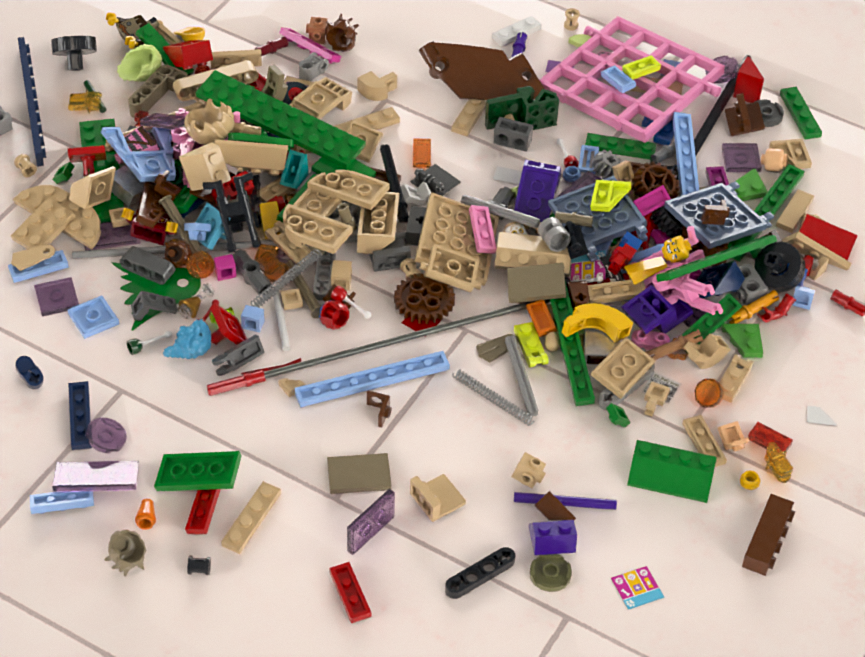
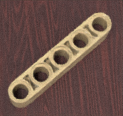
(186, 87)

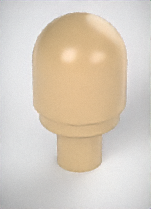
(552, 341)

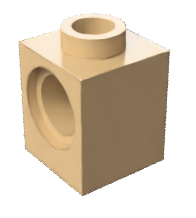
(341, 274)

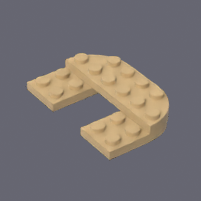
(309, 219)

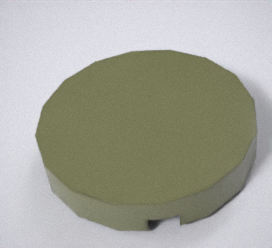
(550, 572)

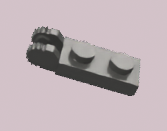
(239, 355)

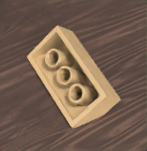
(254, 156)
(378, 225)
(527, 250)

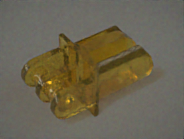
(85, 101)
(778, 463)

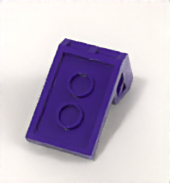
(536, 188)

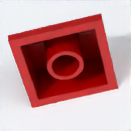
(189, 53)

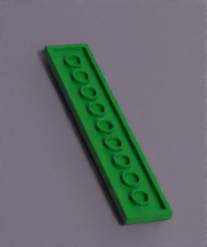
(282, 119)

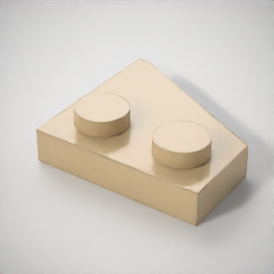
(795, 151)

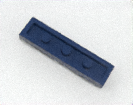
(79, 414)

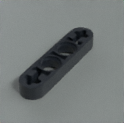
(478, 570)

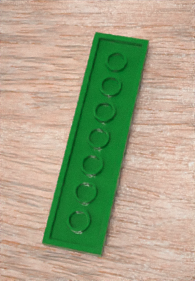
(91, 136)

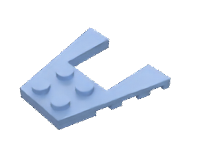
(144, 164)

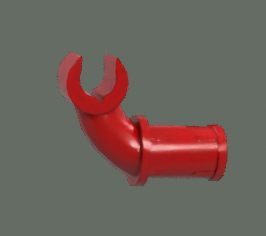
(779, 311)

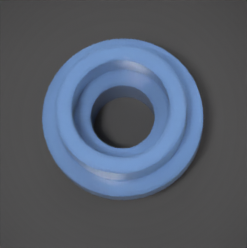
(571, 174)

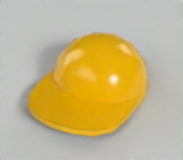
(191, 33)

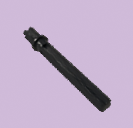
(394, 181)

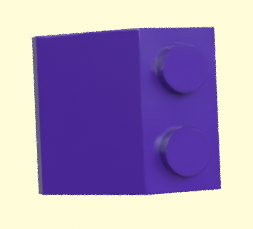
(553, 537)

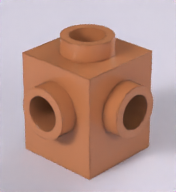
(317, 29)

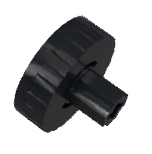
(74, 48)
(775, 260)

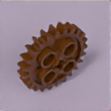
(424, 299)

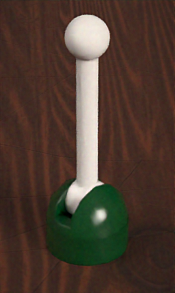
(135, 345)

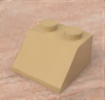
(204, 165)
(93, 188)

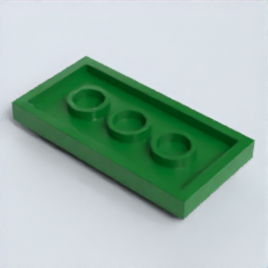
(198, 471)

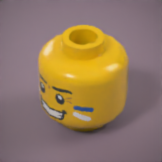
(676, 249)

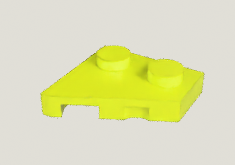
(608, 194)

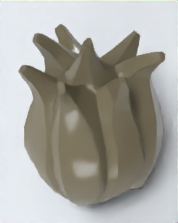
(126, 550)

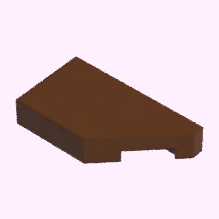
(553, 508)

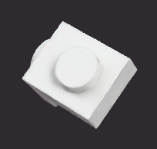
(416, 195)

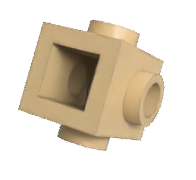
(529, 470)

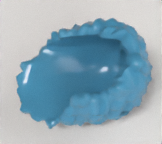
(190, 341)

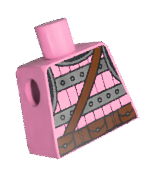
(139, 141)

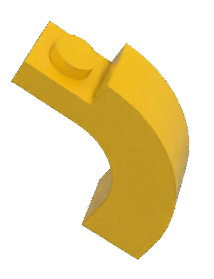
(600, 317)

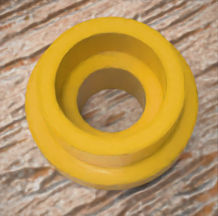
(749, 476)

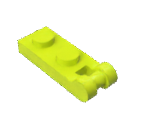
(530, 344)

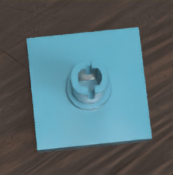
(211, 216)

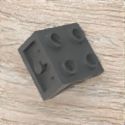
(390, 256)

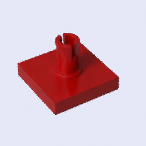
(87, 156)
(228, 326)

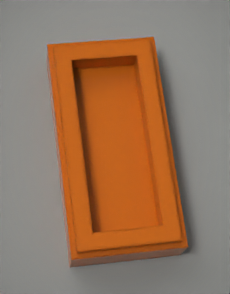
(541, 318)

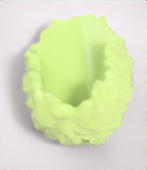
(140, 63)

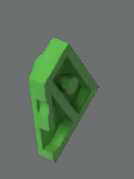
(751, 186)
(745, 338)

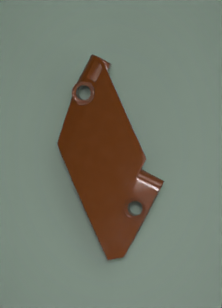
(479, 71)

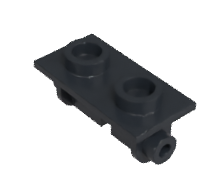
(577, 245)

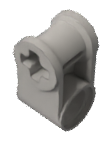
(312, 67)

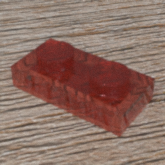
(764, 435)

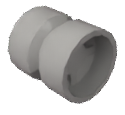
(554, 234)

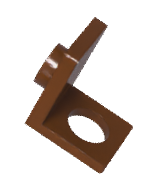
(385, 410)

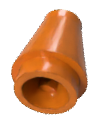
(146, 515)

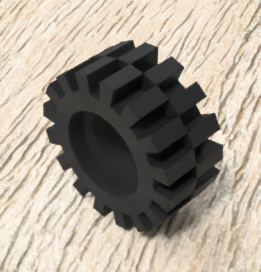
(668, 223)

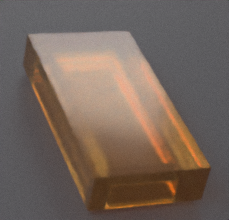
(421, 153)

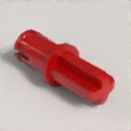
(848, 302)

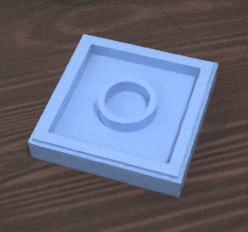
(93, 317)

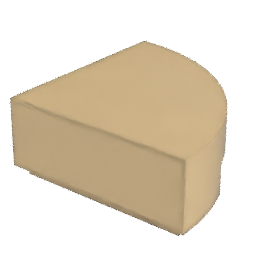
(821, 268)
(289, 385)

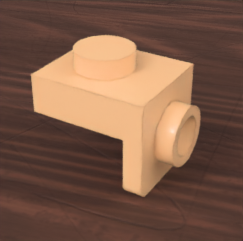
(732, 436)

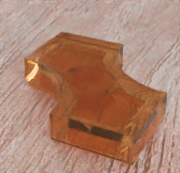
(268, 257)

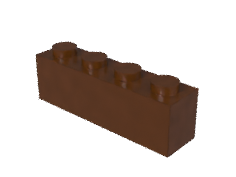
(768, 534)

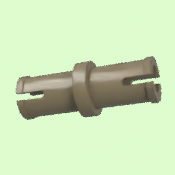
(577, 219)

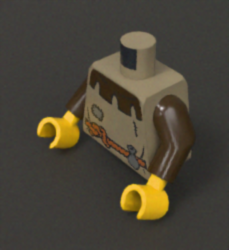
(128, 26)

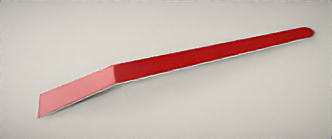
(274, 367)

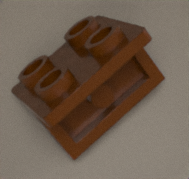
(744, 117)

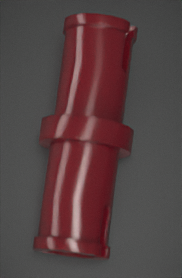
(273, 46)

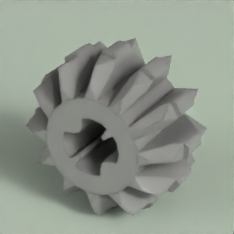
(604, 162)

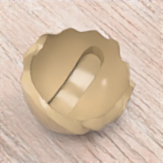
(209, 123)

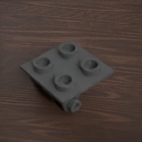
(437, 179)

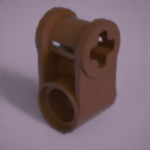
(578, 293)

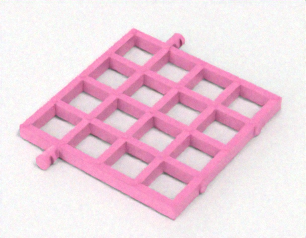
(652, 89)

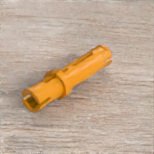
(748, 310)

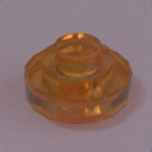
(200, 265)

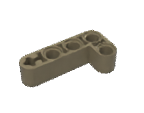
(154, 88)

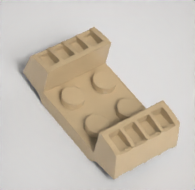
(322, 98)

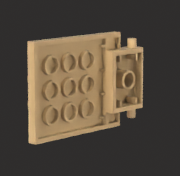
(449, 247)

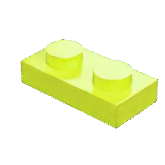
(641, 67)

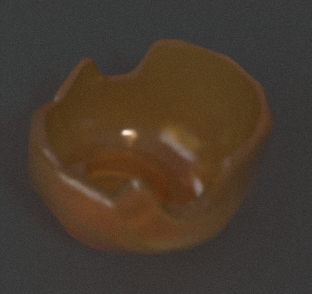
(709, 393)

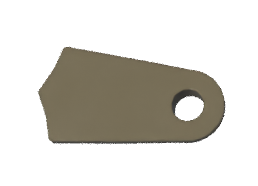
(493, 348)

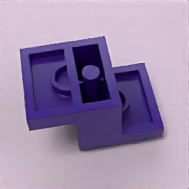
(653, 311)

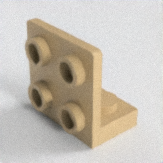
(436, 497)

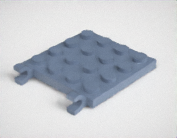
(739, 224)
(605, 225)

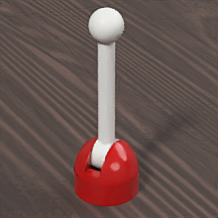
(569, 158)
(340, 293)

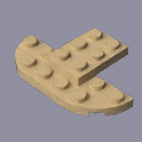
(54, 214)

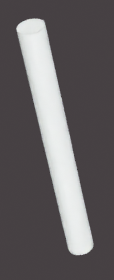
(281, 322)

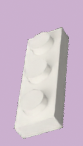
(509, 33)

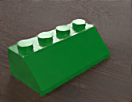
(671, 471)

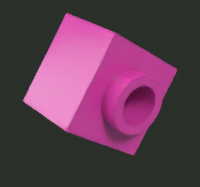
(225, 267)

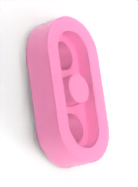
(650, 340)

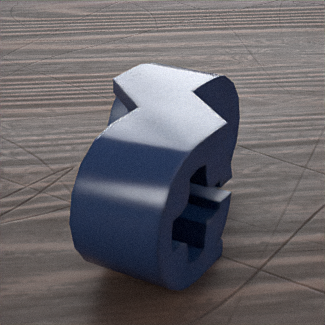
(29, 372)

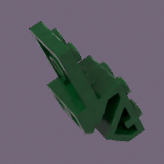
(538, 112)

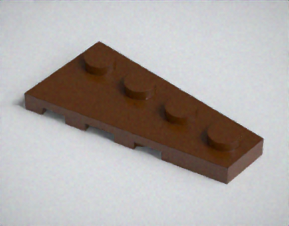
(149, 210)

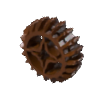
(654, 174)

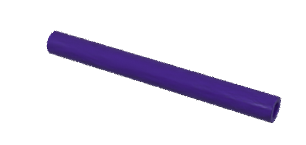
(568, 501)

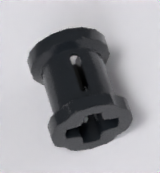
(198, 565)

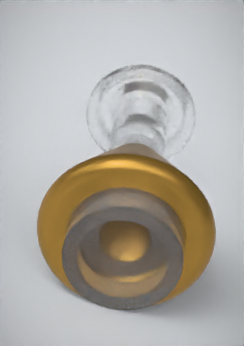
(190, 306)

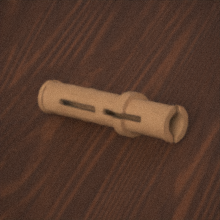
(674, 345)

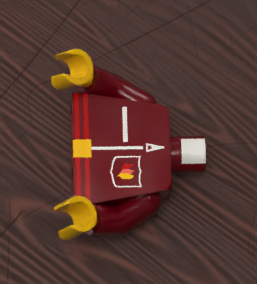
(155, 235)

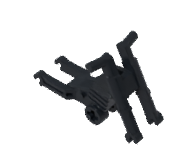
(238, 209)

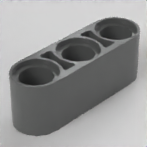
(147, 265)

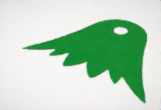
(169, 289)

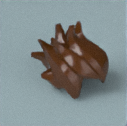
(341, 34)

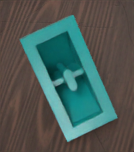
(295, 170)

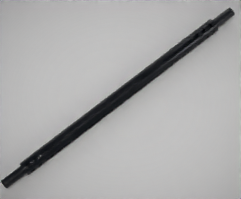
(714, 114)

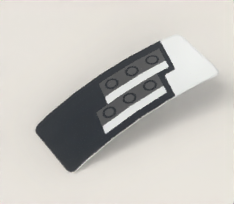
(613, 278)

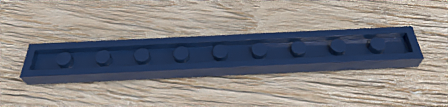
(31, 94)

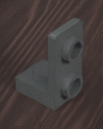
(147, 301)

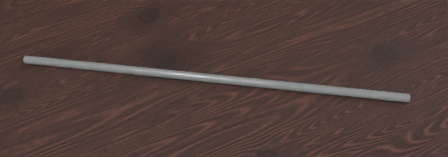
(161, 249)

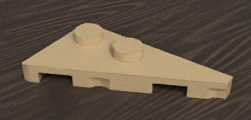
(809, 247)

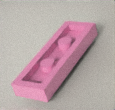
(482, 229)

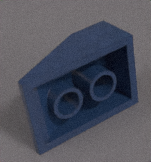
(722, 277)

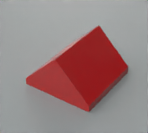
(749, 81)

